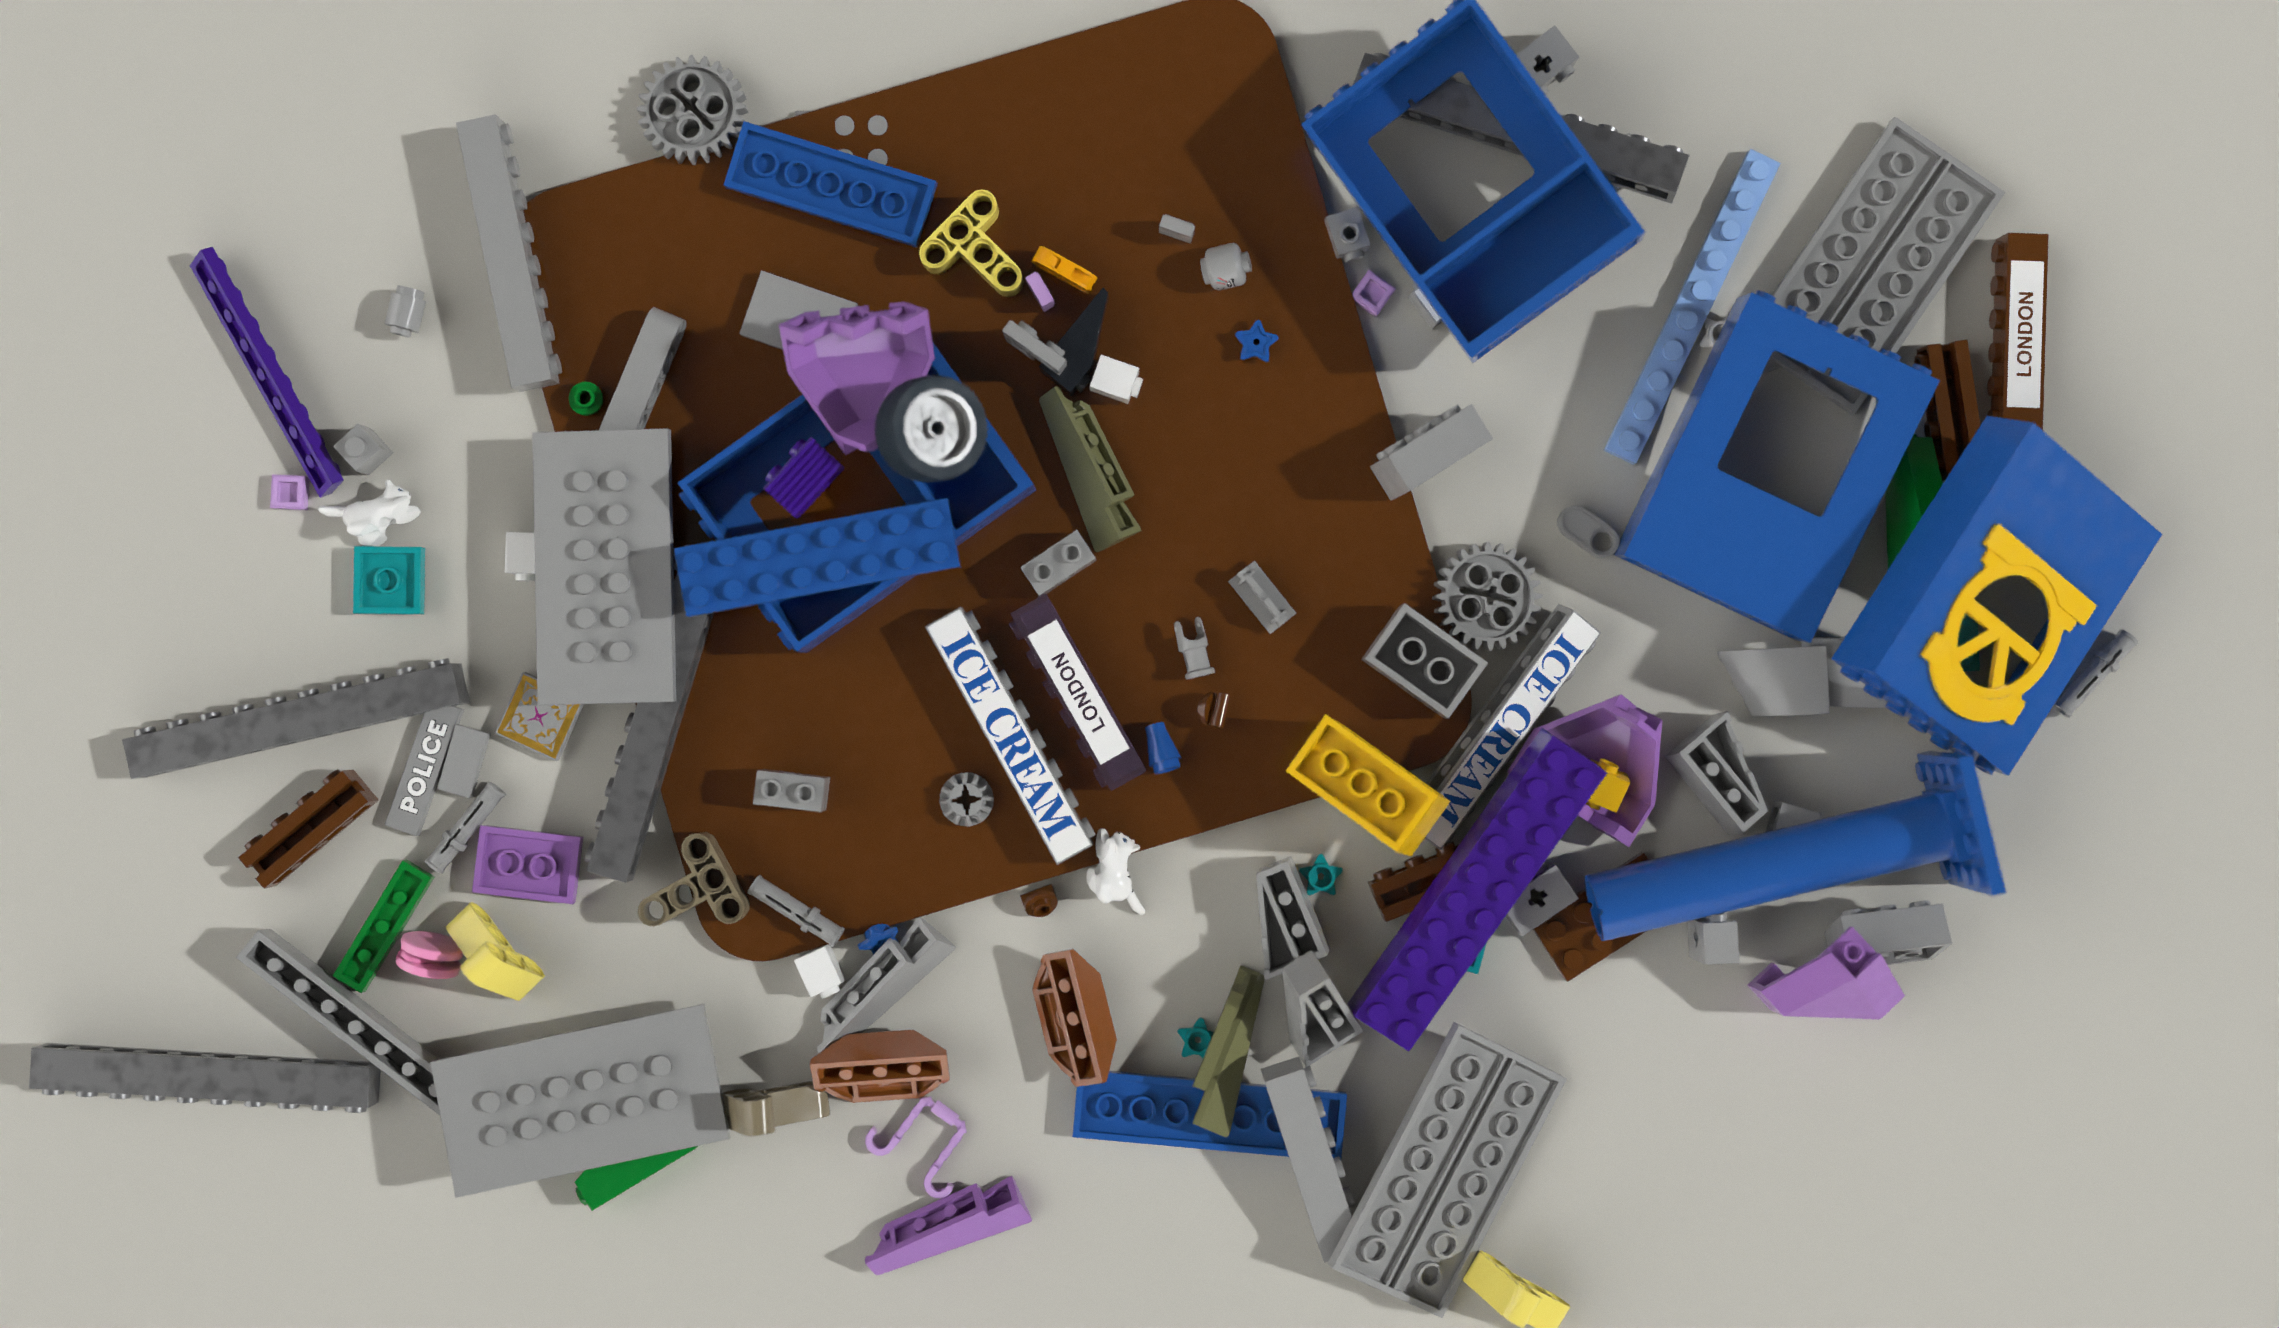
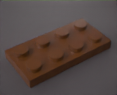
(1572, 936)

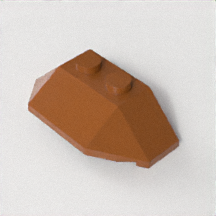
(1075, 1017)
(880, 1066)

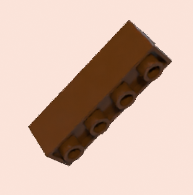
(1953, 407)
(308, 827)
(1401, 890)

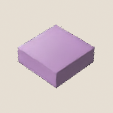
(1040, 291)
(1372, 293)
(289, 492)

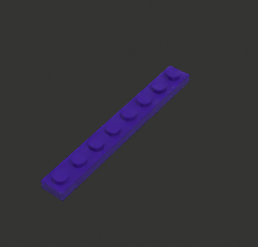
(266, 372)

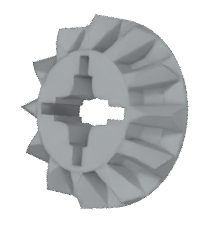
(977, 787)

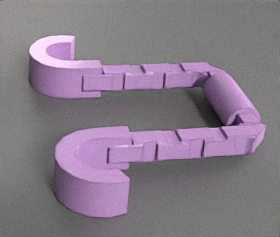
(942, 1112)

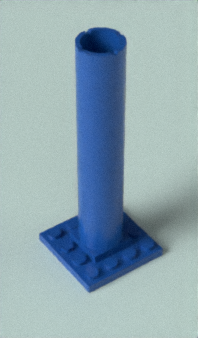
(1939, 826)

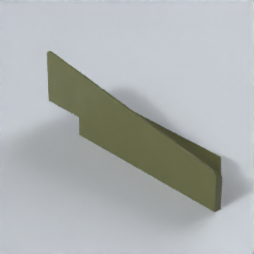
(1091, 470)
(1227, 1054)

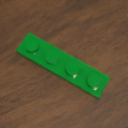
(383, 926)

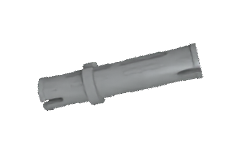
(2103, 663)
(461, 832)
(806, 917)

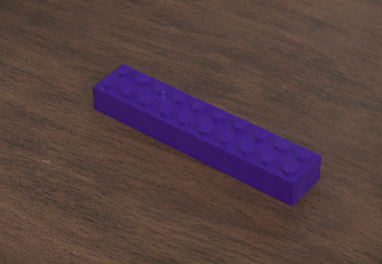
(1476, 889)

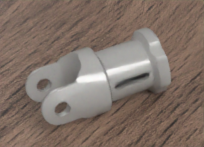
(1194, 651)

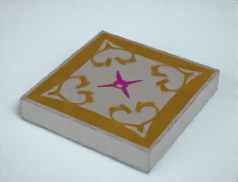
(537, 726)

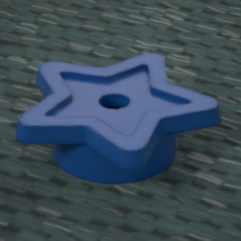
(1262, 349)
(877, 936)

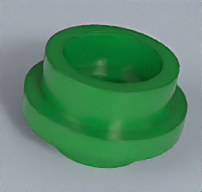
(595, 402)

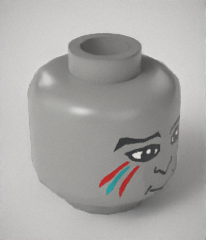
(1225, 266)

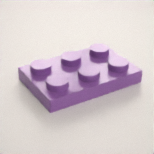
(527, 864)

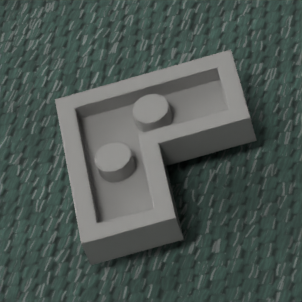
(1026, 341)

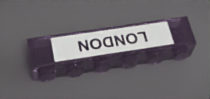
(1078, 692)

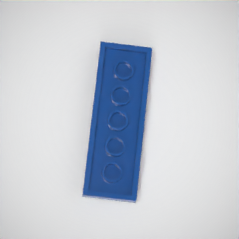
(830, 184)

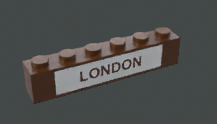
(2018, 327)

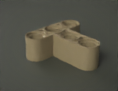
(700, 885)
(762, 1110)

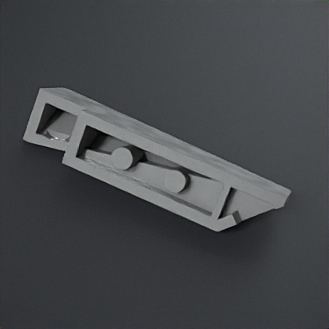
(883, 981)

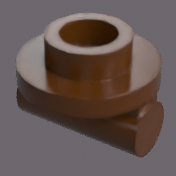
(1213, 709)
(1040, 901)

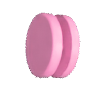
(429, 955)

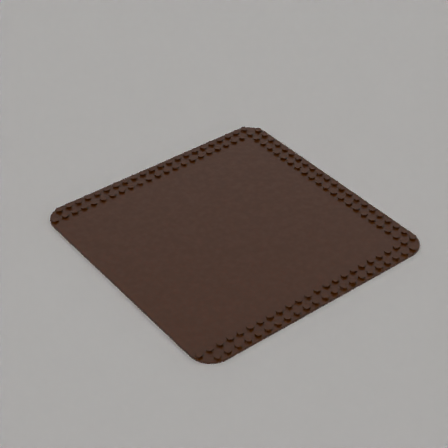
(1222, 454)

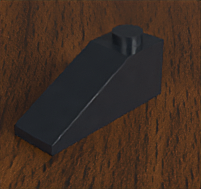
(1080, 347)

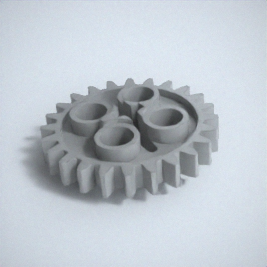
(670, 130)
(1493, 567)

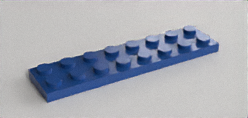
(817, 557)
(1162, 1112)

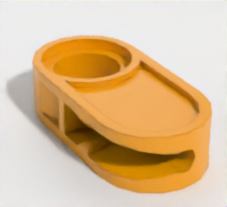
(1064, 269)

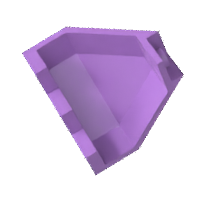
(853, 362)
(1629, 739)
(1839, 983)

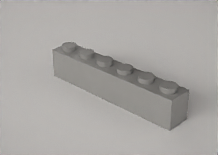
(1309, 1151)

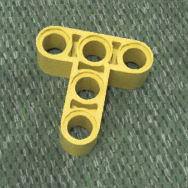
(969, 245)
(490, 957)
(1514, 1295)

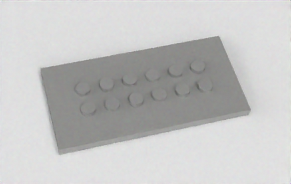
(1885, 248)
(604, 567)
(579, 1100)
(1447, 1170)

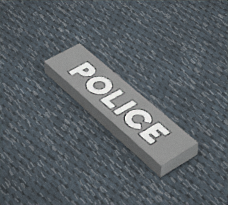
(423, 770)

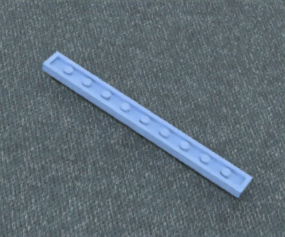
(1692, 306)

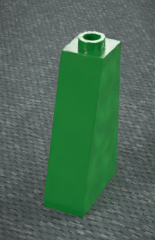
(1910, 492)
(605, 1182)

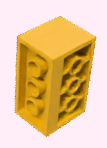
(1368, 786)

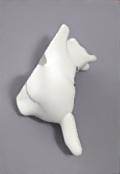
(372, 517)
(1111, 876)

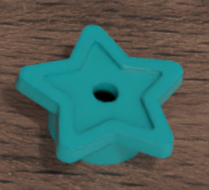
(1327, 883)
(1189, 1034)

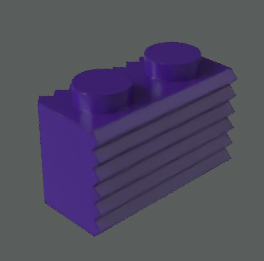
(803, 476)

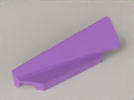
(949, 1225)

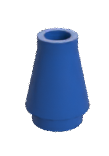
(1161, 750)

